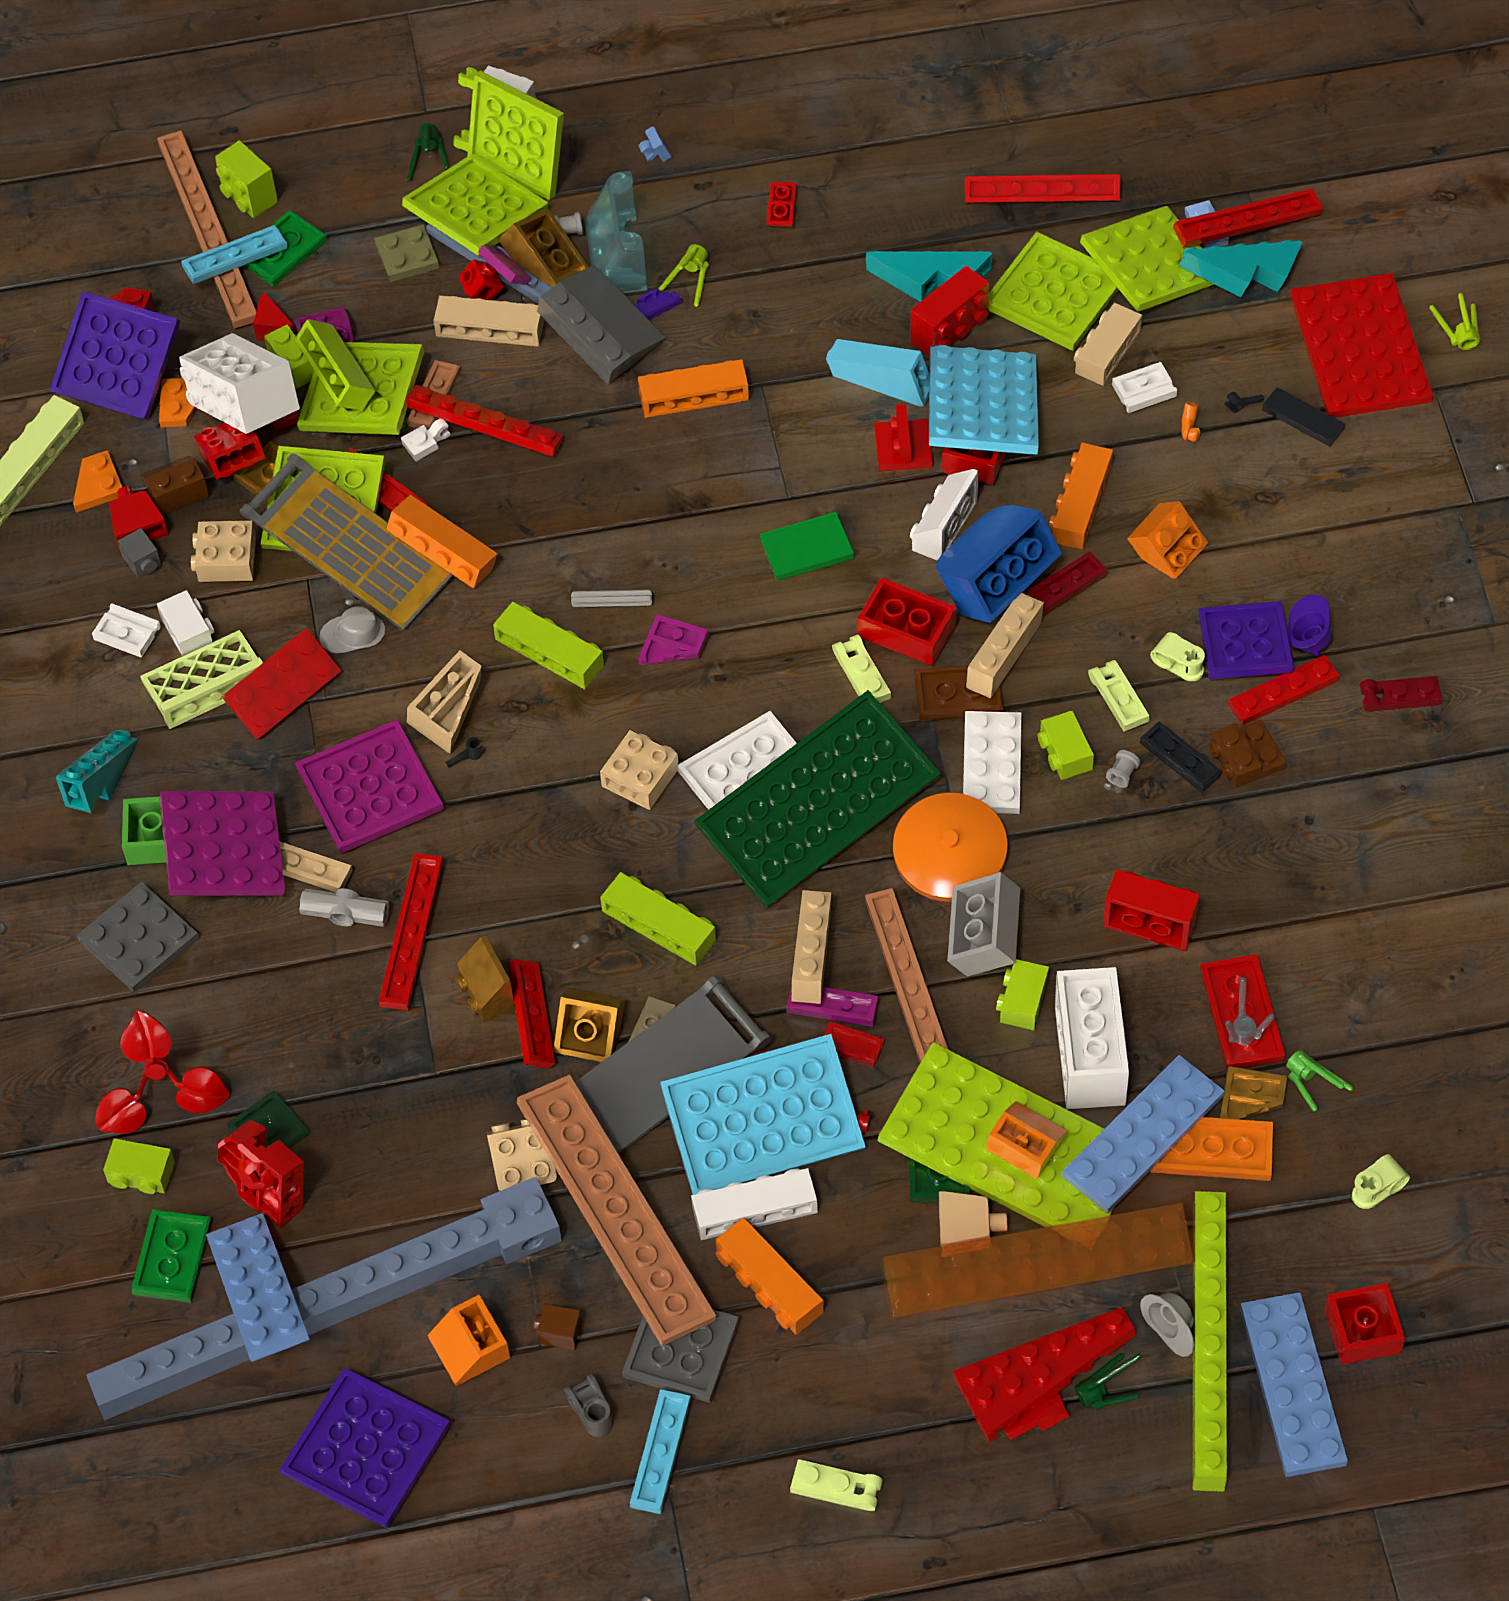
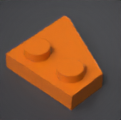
(174, 406)
(96, 482)

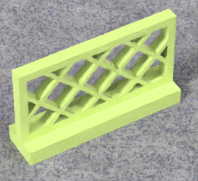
(207, 696)

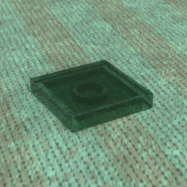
(276, 1118)

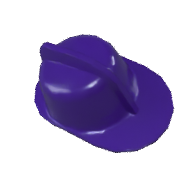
(1310, 624)

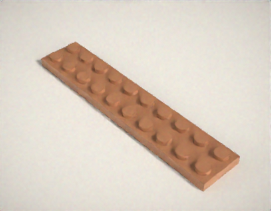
(616, 1210)

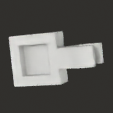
(423, 441)

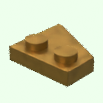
(1251, 1093)

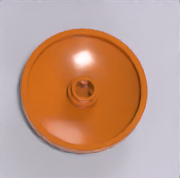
(948, 844)

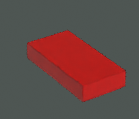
(855, 1044)

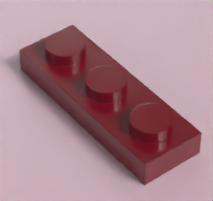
(1068, 582)

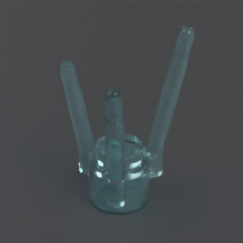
(1244, 1028)

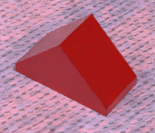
(269, 318)

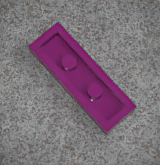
(838, 1006)

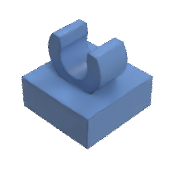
(654, 146)

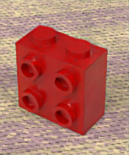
(228, 449)

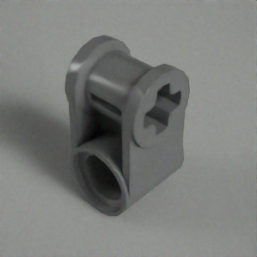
(588, 1401)

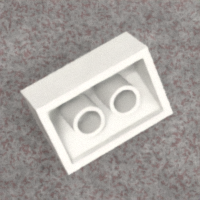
(946, 514)

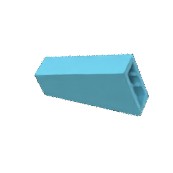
(882, 369)

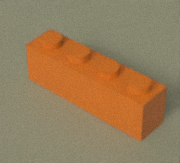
(693, 388)
(1081, 495)
(441, 541)
(769, 1276)

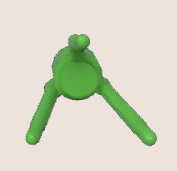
(1305, 1067)

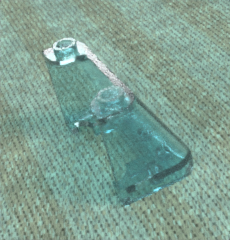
(612, 249)

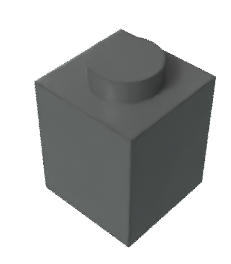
(139, 553)

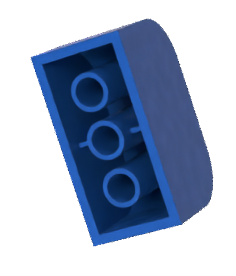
(997, 560)

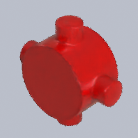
(863, 1121)

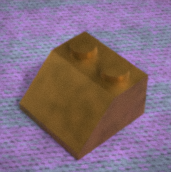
(484, 981)
(588, 1024)

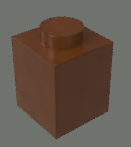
(558, 1326)

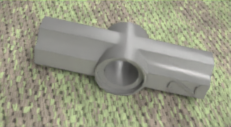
(344, 907)

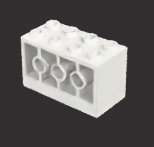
(239, 383)
(1091, 1038)

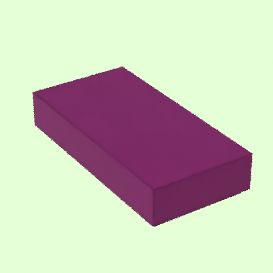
(504, 265)

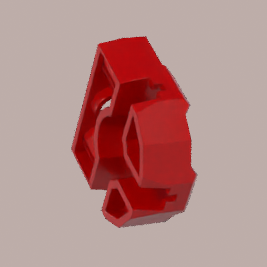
(269, 1172)

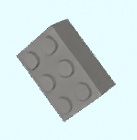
(984, 924)

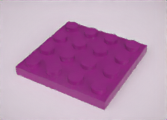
(369, 786)
(221, 843)

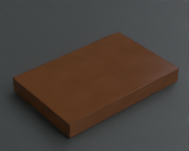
(945, 696)

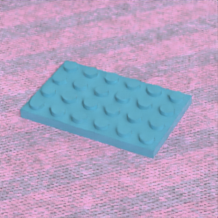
(983, 400)
(762, 1115)

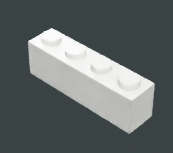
(758, 1202)

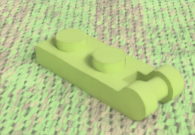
(861, 669)
(1119, 695)
(835, 1485)

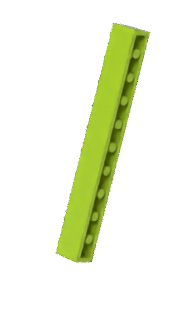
(1209, 1342)

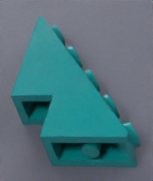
(1238, 264)
(923, 271)
(96, 771)

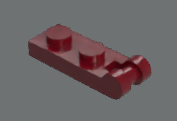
(1401, 693)

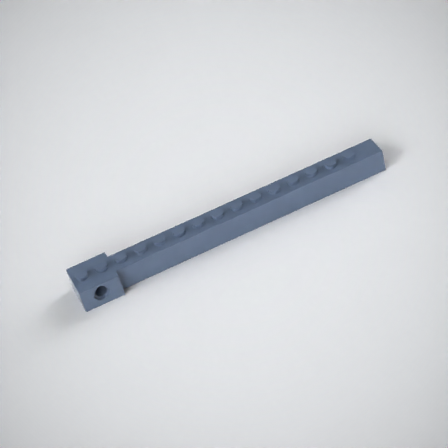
(509, 1225)

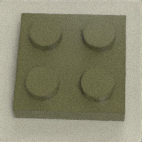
(406, 253)

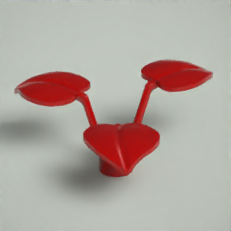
(150, 1042)

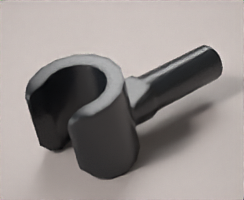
(1236, 403)
(470, 752)

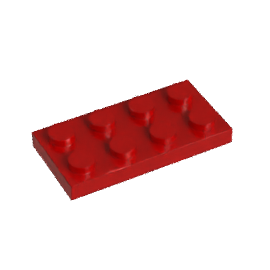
(281, 683)
(1221, 986)

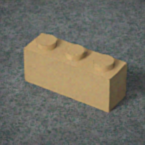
(1107, 343)

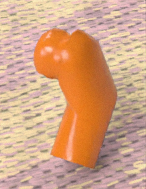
(1188, 431)

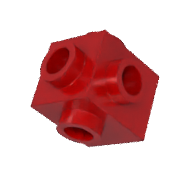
(480, 280)

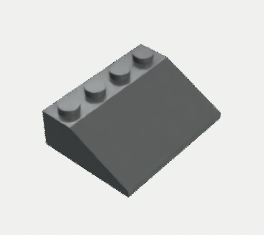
(599, 323)

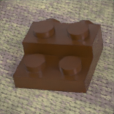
(1246, 752)

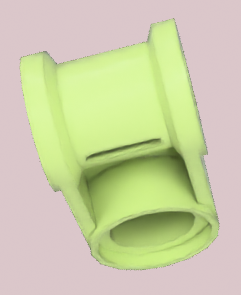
(1178, 654)
(1379, 1182)

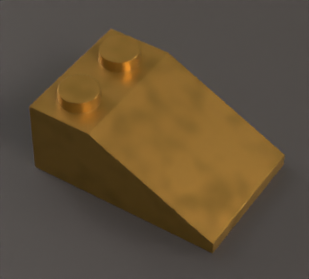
(543, 248)

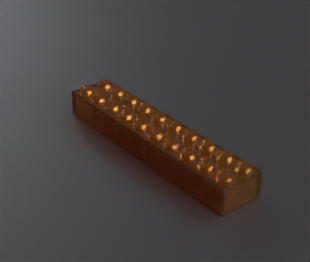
(1036, 1260)

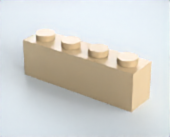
(488, 321)
(1004, 645)
(811, 947)

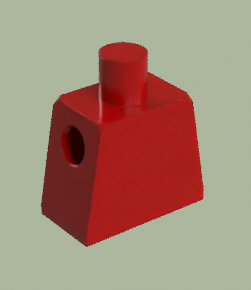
(134, 512)

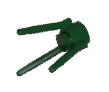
(428, 140)
(1091, 1389)

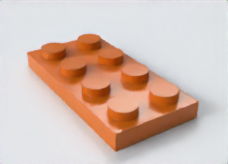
(1222, 1150)

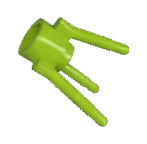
(692, 261)
(1466, 335)

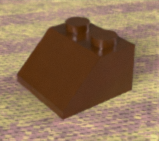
(175, 484)

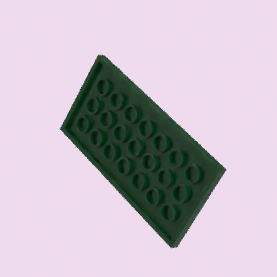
(817, 799)

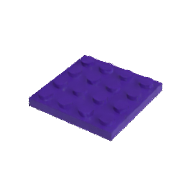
(115, 355)
(365, 1447)

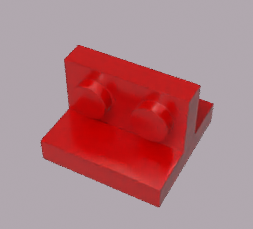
(902, 442)

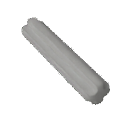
(611, 598)

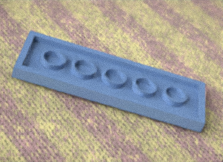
(1143, 1134)
(257, 1287)
(1293, 1384)

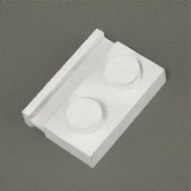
(1144, 387)
(126, 630)

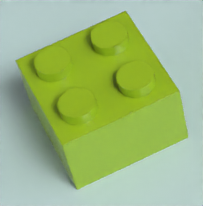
(246, 179)

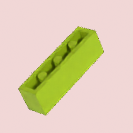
(334, 365)
(549, 645)
(658, 918)

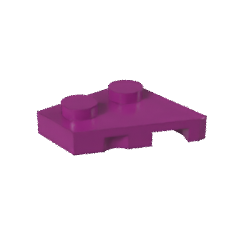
(672, 641)

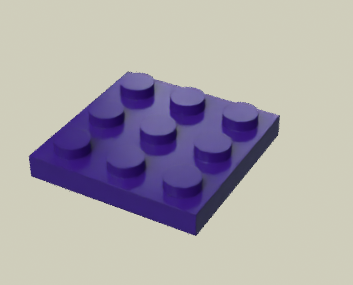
(1245, 640)

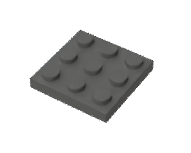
(137, 937)
(686, 1364)

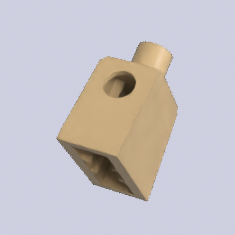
(967, 1218)

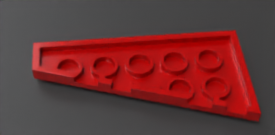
(1031, 1373)

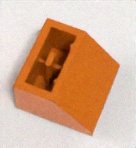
(1168, 539)
(1025, 1139)
(468, 1341)

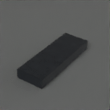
(1303, 417)
(1180, 757)

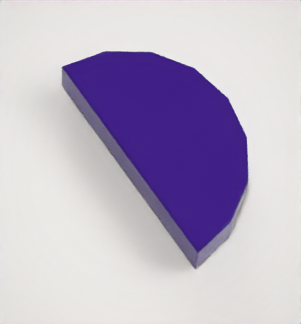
(655, 303)

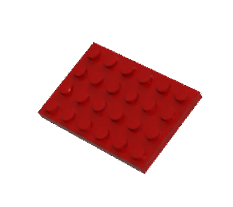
(1361, 345)

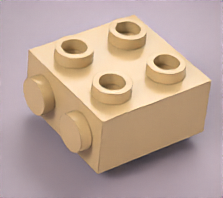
(224, 551)
(639, 769)

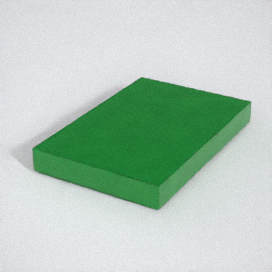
(301, 243)
(806, 546)
(171, 1256)

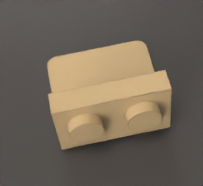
(518, 1155)

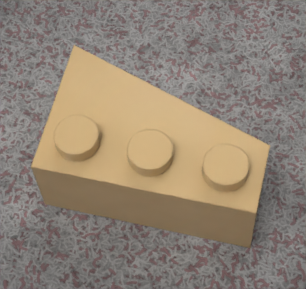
(445, 701)

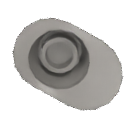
(352, 631)
(1171, 1319)

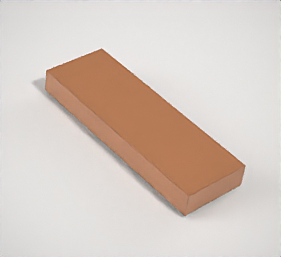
(441, 380)

